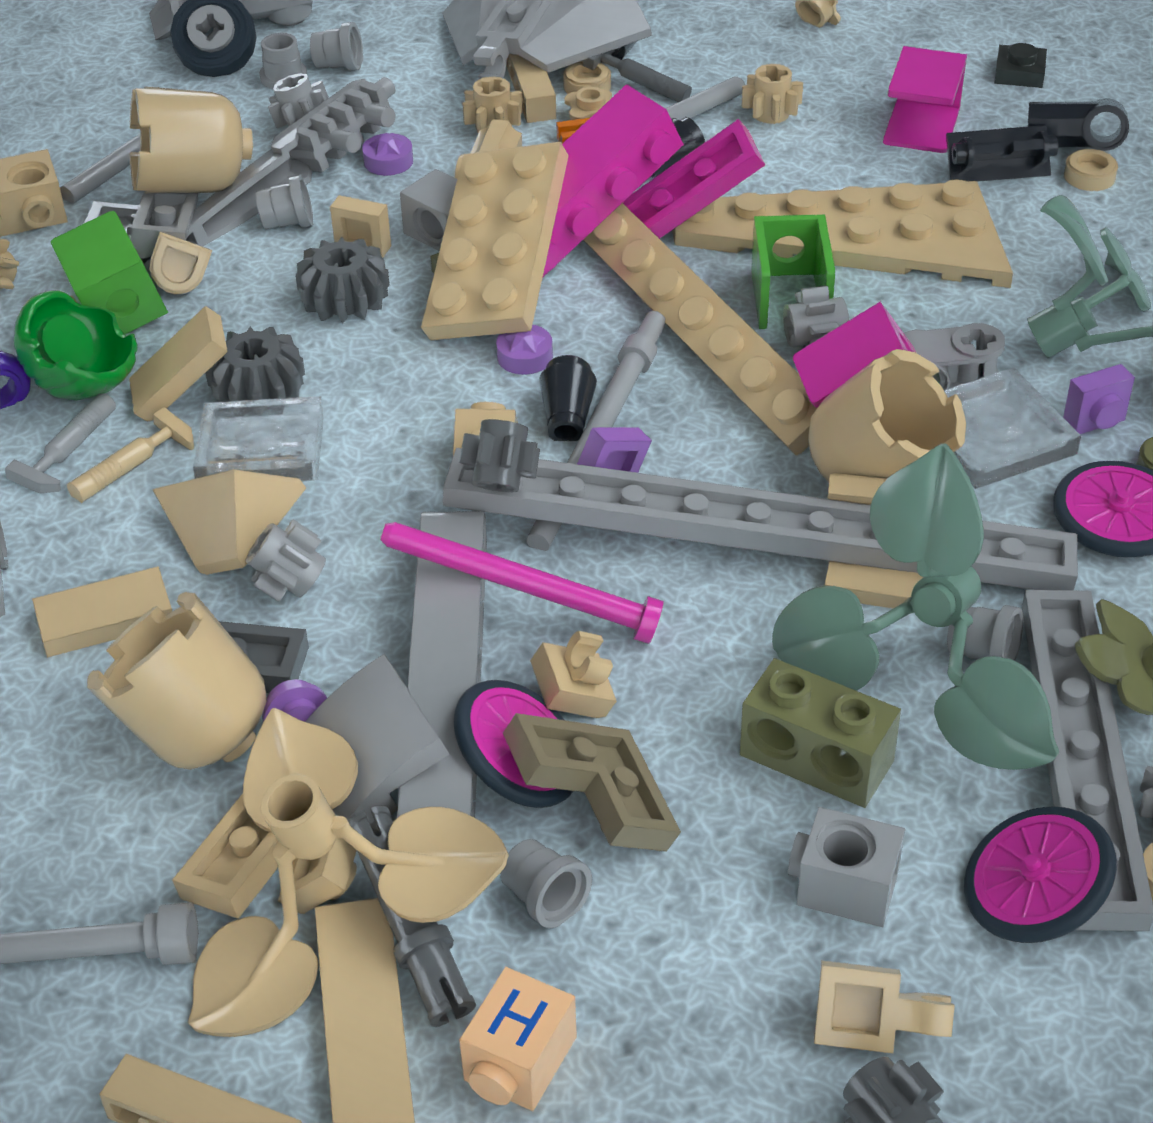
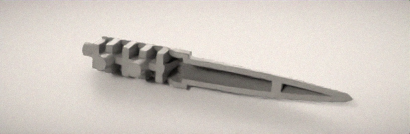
(299, 149)

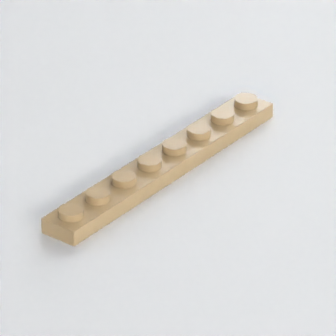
(706, 325)

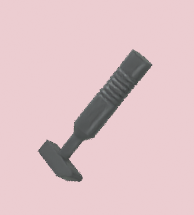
(642, 75)

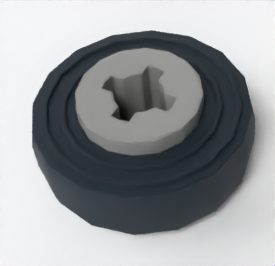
(225, 48)

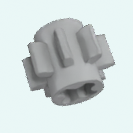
(295, 98)
(813, 316)
(285, 560)

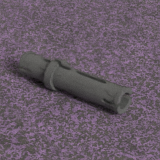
(420, 946)

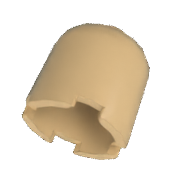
(186, 141)
(885, 418)
(183, 686)

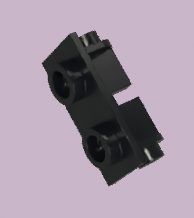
(1000, 153)

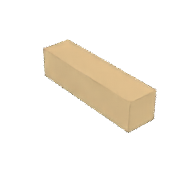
(536, 89)
(154, 1094)

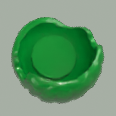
(72, 346)

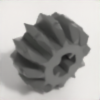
(342, 279)
(257, 367)

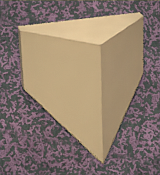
(226, 513)

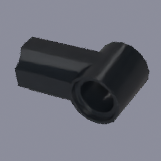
(1073, 119)

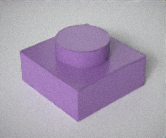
(1098, 399)
(615, 448)

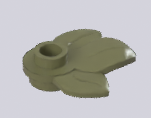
(1121, 655)

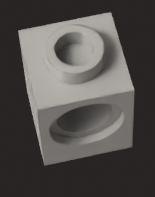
(427, 207)
(847, 866)

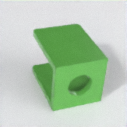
(814, 258)
(109, 271)

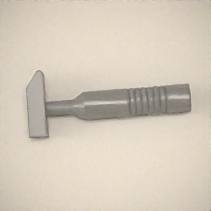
(61, 447)

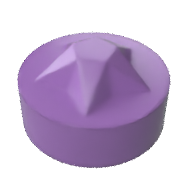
(387, 154)
(525, 351)

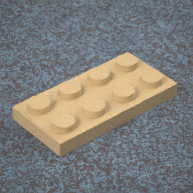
(496, 242)

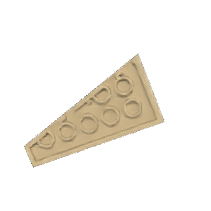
(873, 228)

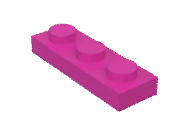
(696, 180)

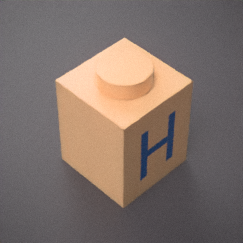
(518, 1040)

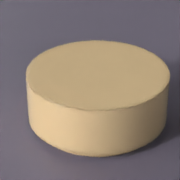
(578, 77)
(1090, 170)

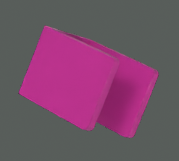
(927, 96)
(848, 350)

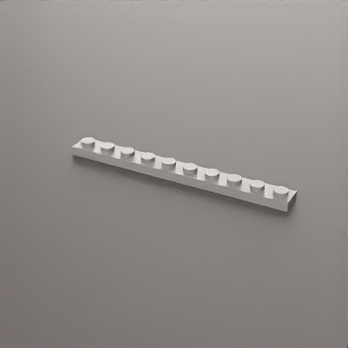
(749, 520)

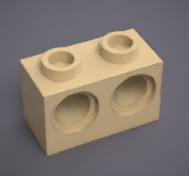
(29, 193)

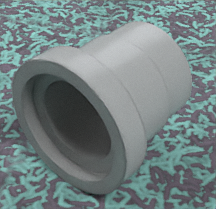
(337, 47)
(279, 58)
(285, 204)
(992, 633)
(547, 882)

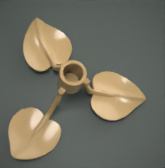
(292, 781)

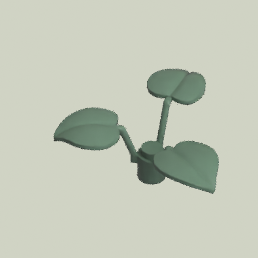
(1070, 320)
(934, 519)

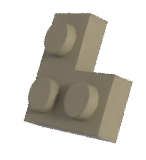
(602, 765)

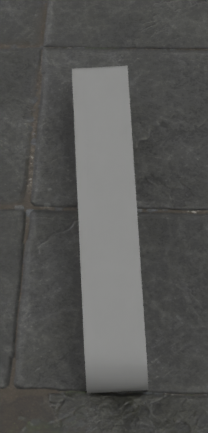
(445, 659)

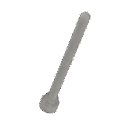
(163, 935)

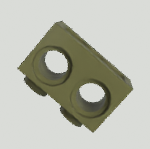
(819, 732)

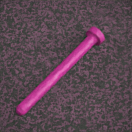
(526, 579)

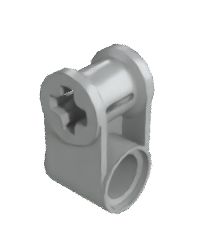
(955, 355)

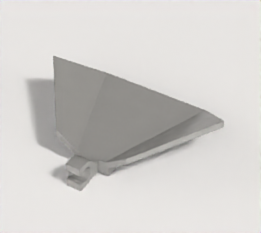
(541, 31)

